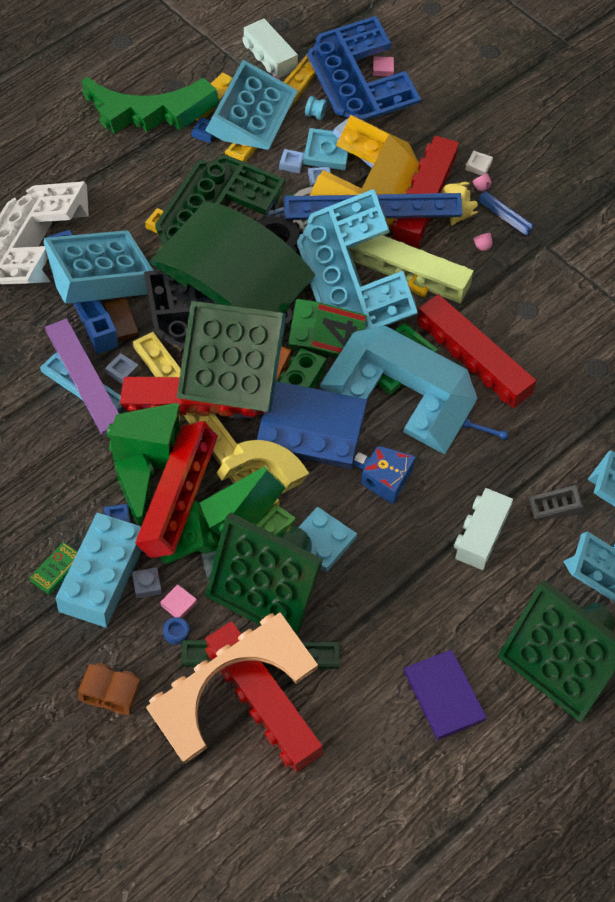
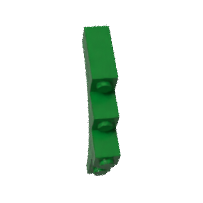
(148, 111)

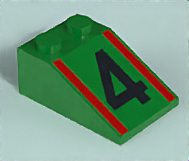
(323, 327)

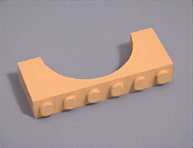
(178, 708)

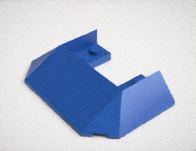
(342, 80)

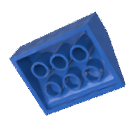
(314, 424)

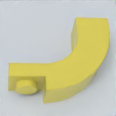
(261, 453)

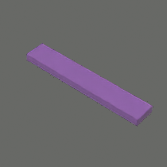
(82, 374)

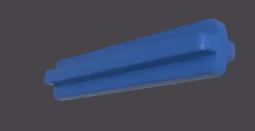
(506, 213)

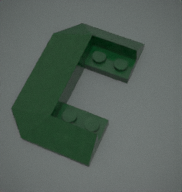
(220, 183)

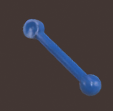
(503, 434)

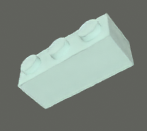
(270, 48)
(482, 528)

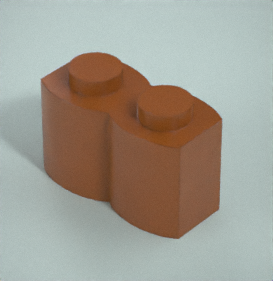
(109, 689)

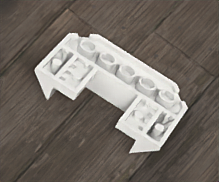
(26, 223)

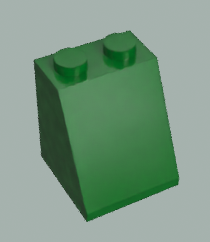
(146, 433)

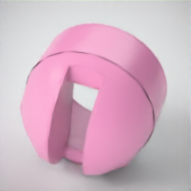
(482, 183)
(483, 242)

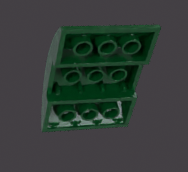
(234, 260)

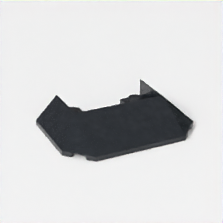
(171, 307)

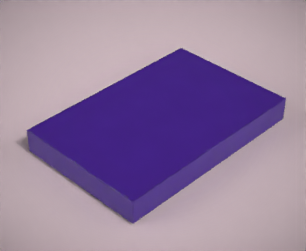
(444, 694)

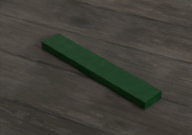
(324, 653)

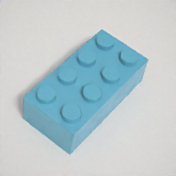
(100, 570)

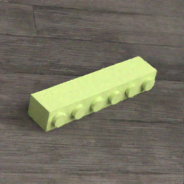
(434, 272)

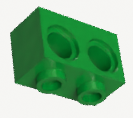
(302, 376)

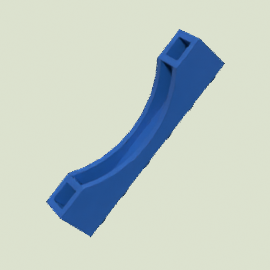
(95, 320)

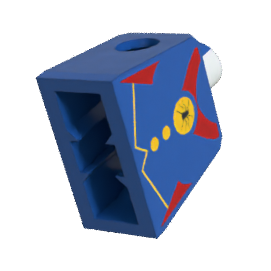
(385, 471)

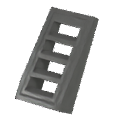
(560, 494)

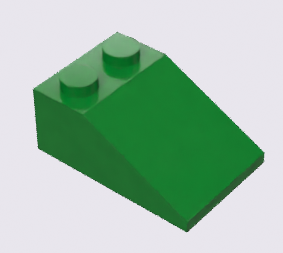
(246, 498)

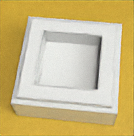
(479, 163)

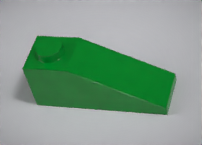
(136, 483)

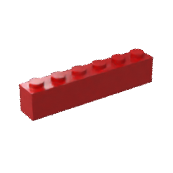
(430, 179)
(476, 351)
(151, 392)
(176, 490)
(267, 703)

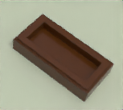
(121, 318)

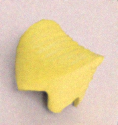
(467, 205)

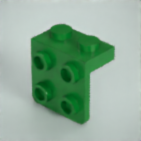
(194, 536)

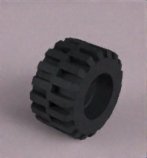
(284, 229)

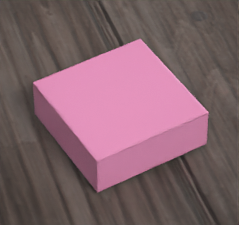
(383, 66)
(178, 602)

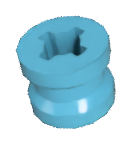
(316, 108)

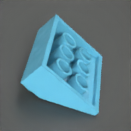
(251, 108)
(97, 266)

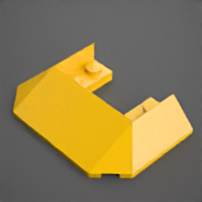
(391, 157)

